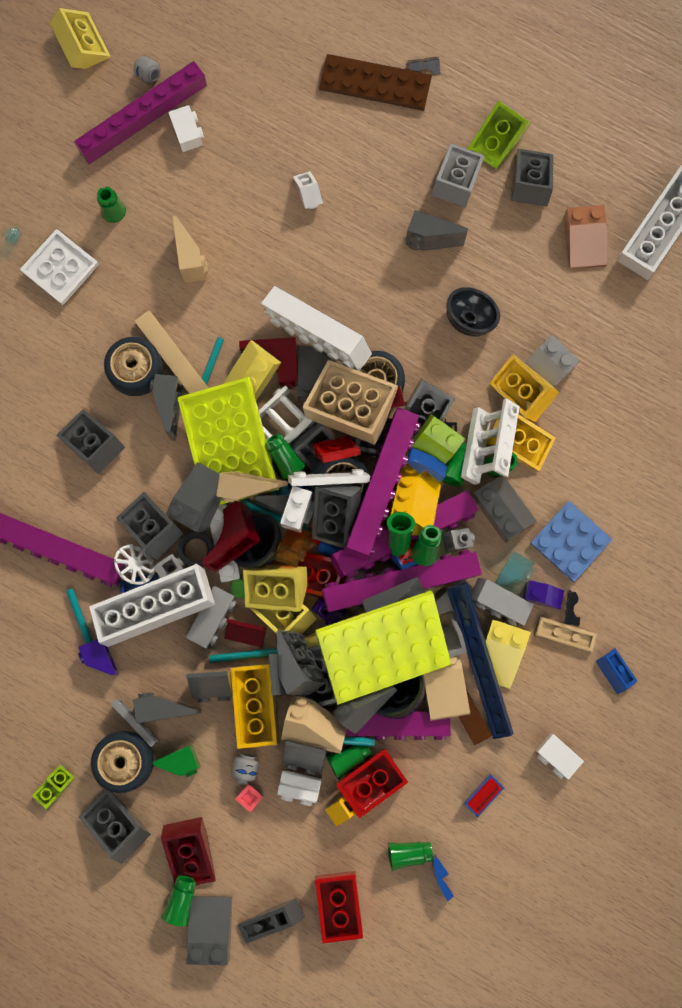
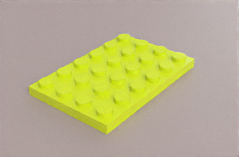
(227, 429)
(383, 647)

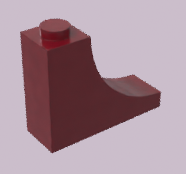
(286, 352)
(236, 537)

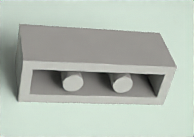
(500, 602)
(212, 619)

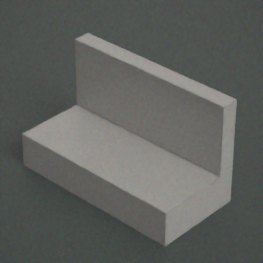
(454, 638)

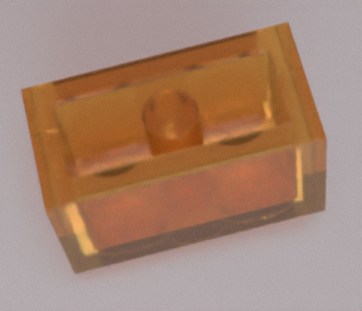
(294, 547)

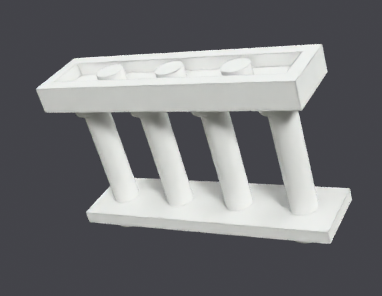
(291, 433)
(477, 441)

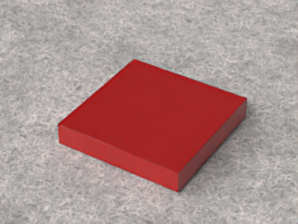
(336, 449)

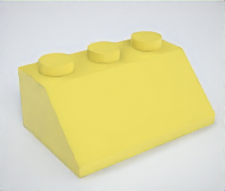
(78, 38)
(255, 364)
(275, 587)

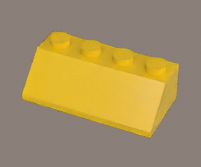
(417, 496)
(254, 707)

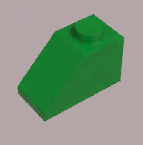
(180, 762)

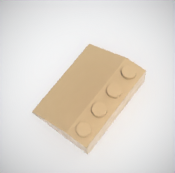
(350, 401)

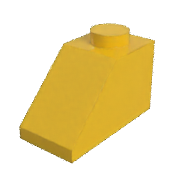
(340, 811)

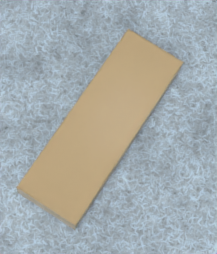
(565, 634)

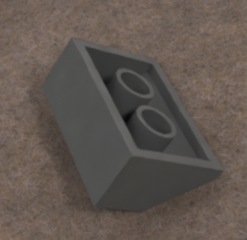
(503, 508)
(335, 512)

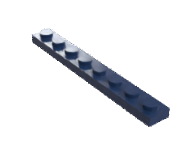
(480, 661)

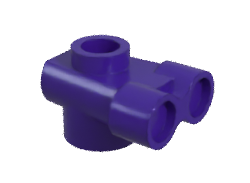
(330, 618)

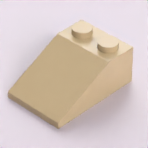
(191, 261)
(237, 485)
(446, 691)
(313, 725)

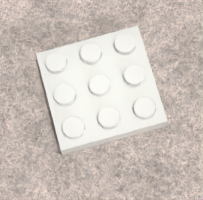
(59, 267)

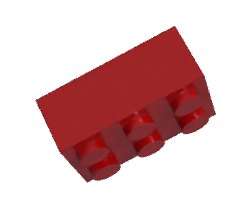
(339, 907)

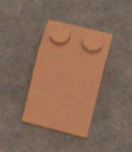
(586, 236)

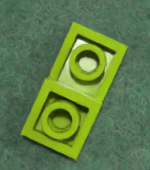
(53, 787)

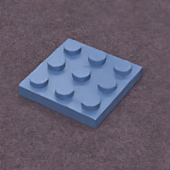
(571, 541)

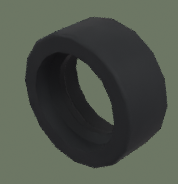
(183, 542)

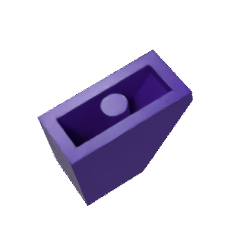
(543, 594)
(97, 657)

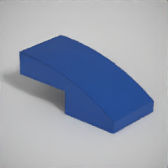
(423, 462)
(440, 873)

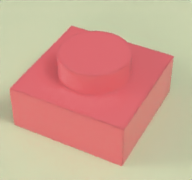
(249, 797)

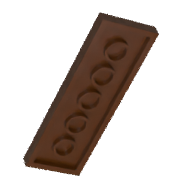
(375, 82)

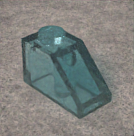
(515, 570)

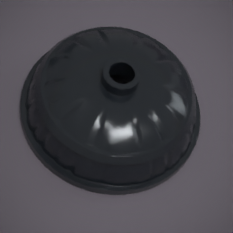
(472, 312)
(266, 549)
(411, 692)

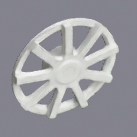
(134, 564)

